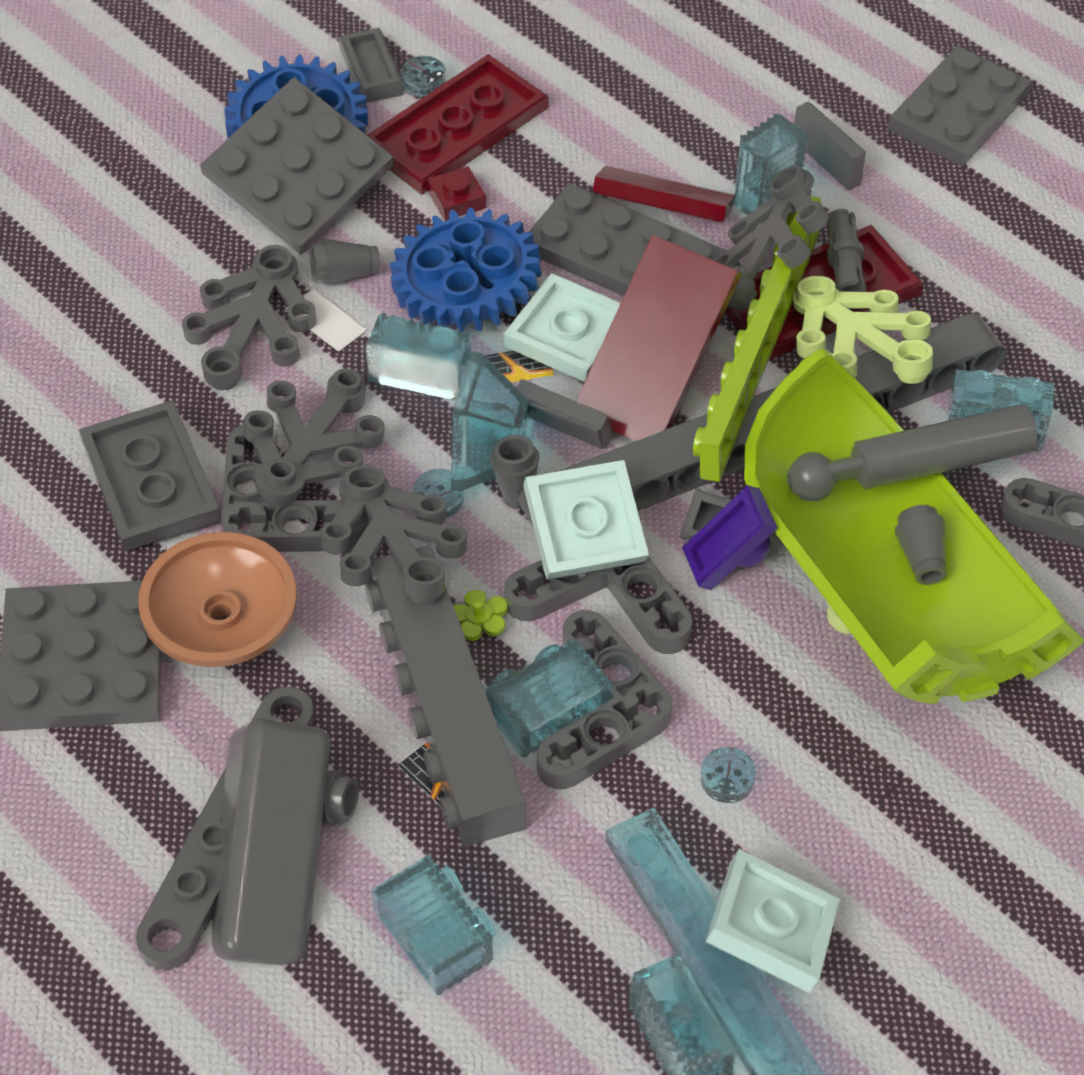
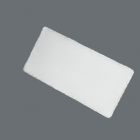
(332, 323)

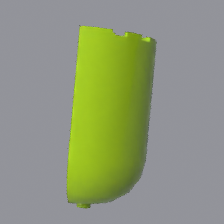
(924, 639)

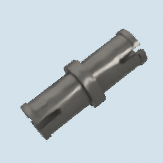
(845, 251)

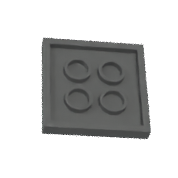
(297, 165)
(77, 658)

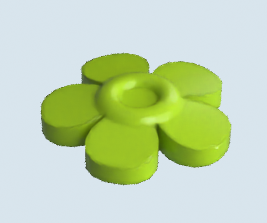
(481, 615)

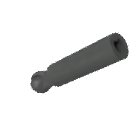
(918, 452)

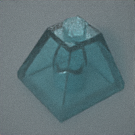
(483, 414)

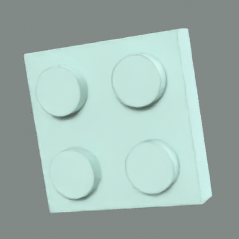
(562, 326)
(585, 519)
(773, 921)

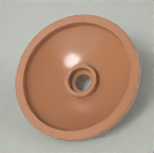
(213, 579)

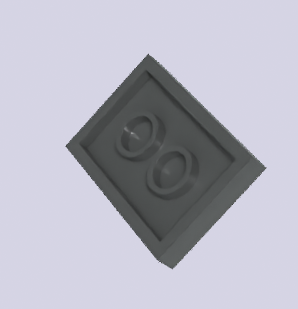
(959, 105)
(149, 475)

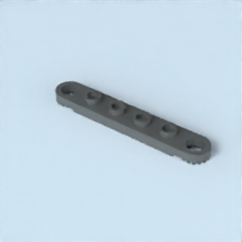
(193, 882)

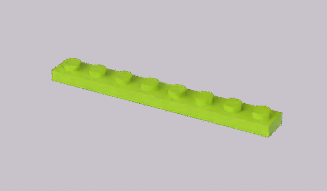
(751, 353)

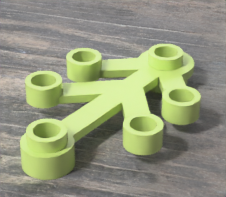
(819, 299)

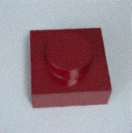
(456, 192)

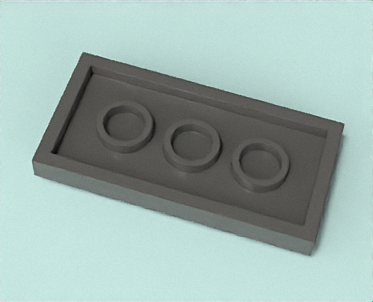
(603, 238)

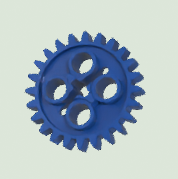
(324, 82)
(466, 270)

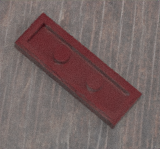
(663, 193)

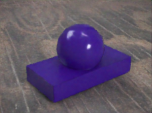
(731, 539)

